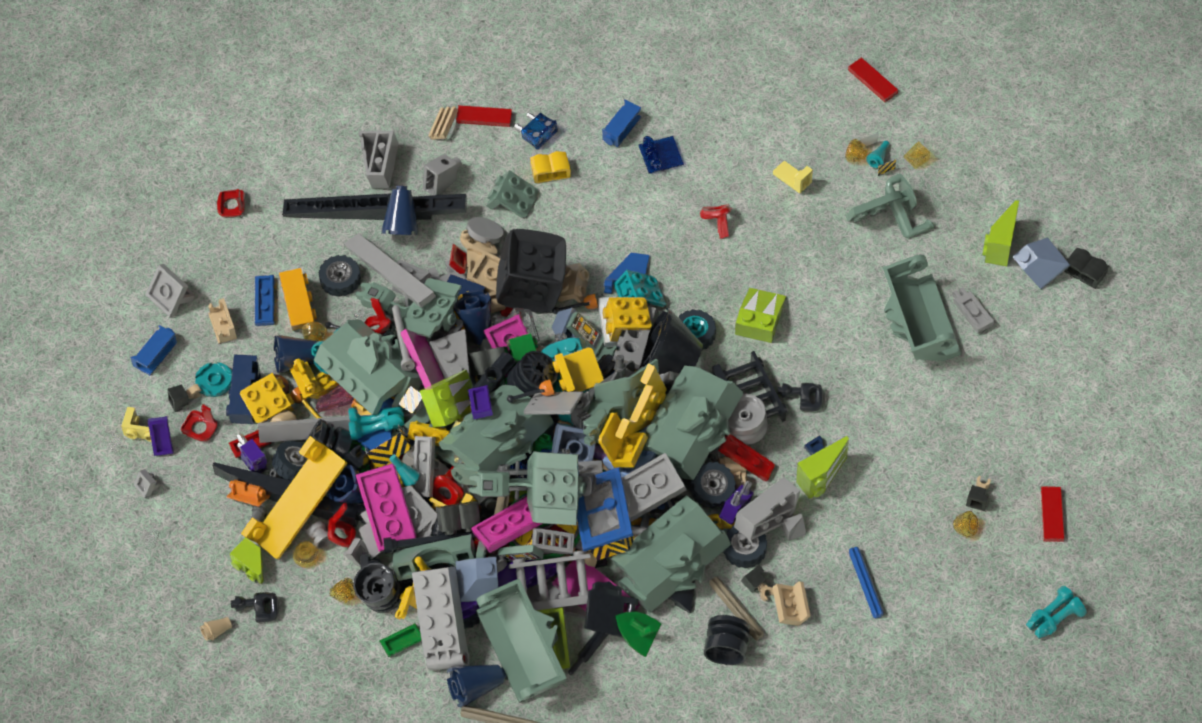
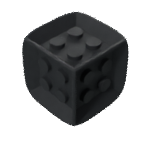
(531, 270)

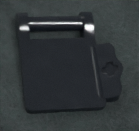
(603, 605)

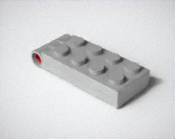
(651, 486)
(440, 618)

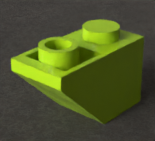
(248, 557)

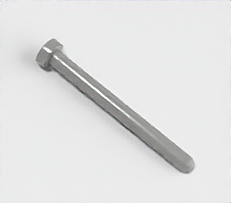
(407, 363)

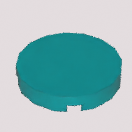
(218, 383)

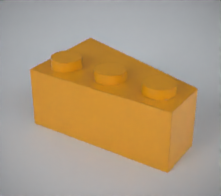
(297, 298)

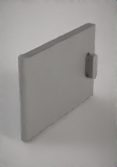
(555, 404)

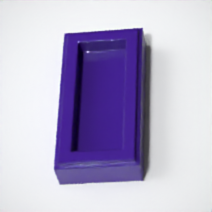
(480, 402)
(160, 436)

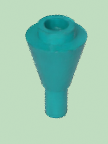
(877, 157)
(407, 474)

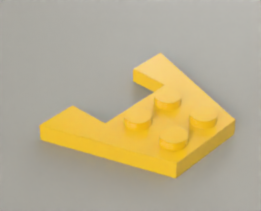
(647, 406)

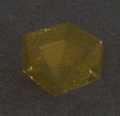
(917, 155)

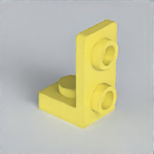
(792, 177)
(130, 426)

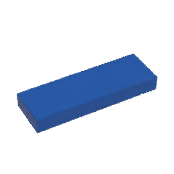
(264, 300)

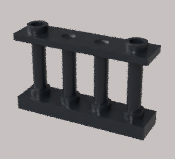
(755, 363)

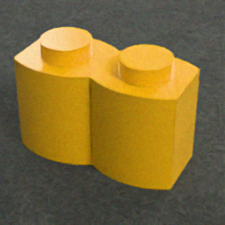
(550, 167)

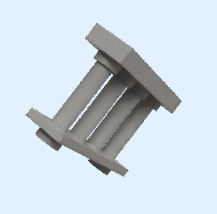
(564, 598)

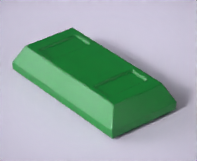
(401, 640)

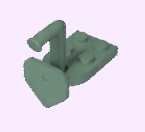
(894, 200)

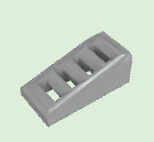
(553, 535)

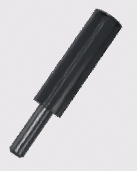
(588, 650)

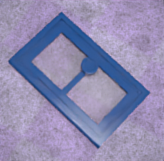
(604, 513)

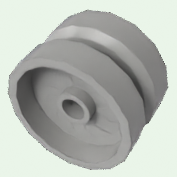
(748, 420)

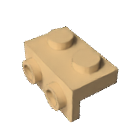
(574, 283)
(791, 603)

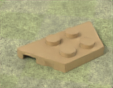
(482, 267)

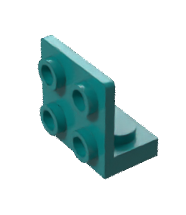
(639, 285)

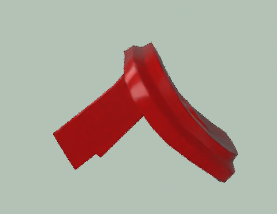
(238, 195)
(720, 213)
(378, 319)
(197, 416)
(447, 482)
(349, 530)

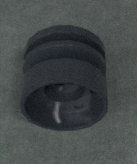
(532, 371)
(336, 440)
(371, 580)
(726, 640)

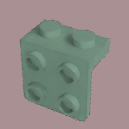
(513, 194)

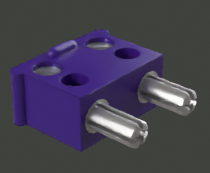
(251, 455)
(736, 502)

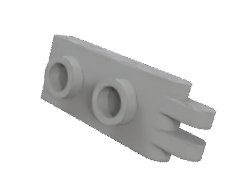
(972, 310)

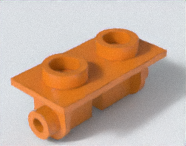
(253, 495)

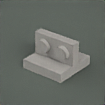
(168, 291)

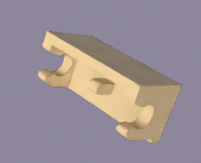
(222, 322)

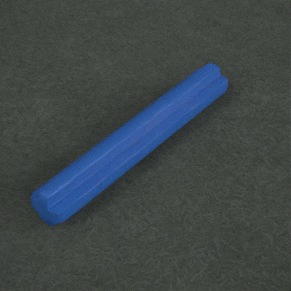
(866, 582)

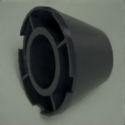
(671, 344)

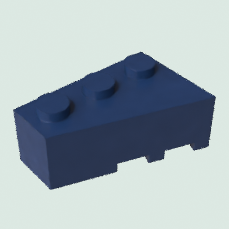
(244, 373)

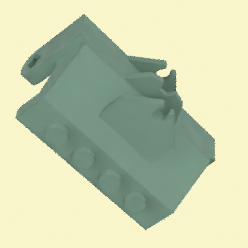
(919, 311)
(366, 365)
(692, 419)
(495, 438)
(670, 554)
(521, 640)

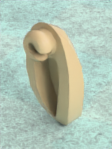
(466, 239)

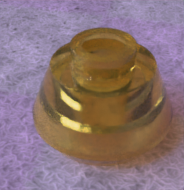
(856, 151)
(314, 331)
(966, 524)
(306, 554)
(343, 590)

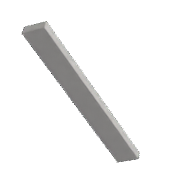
(390, 270)
(301, 429)

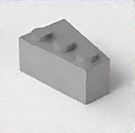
(379, 156)
(451, 353)
(768, 510)

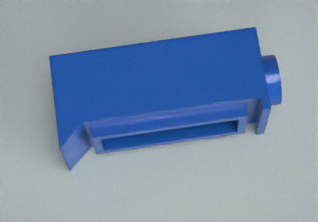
(621, 124)
(154, 350)

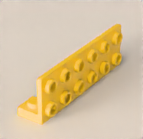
(298, 500)

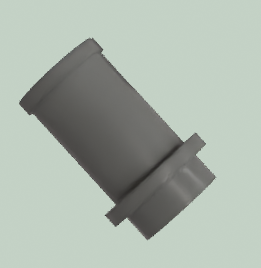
(259, 513)

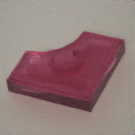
(334, 399)

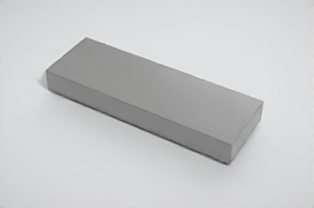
(424, 463)

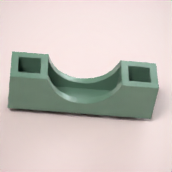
(432, 553)

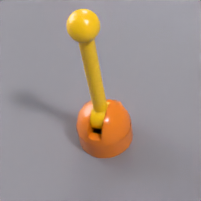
(298, 398)

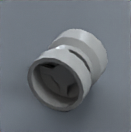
(319, 533)

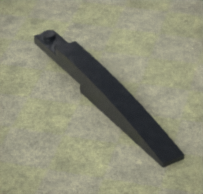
(370, 206)
(276, 487)

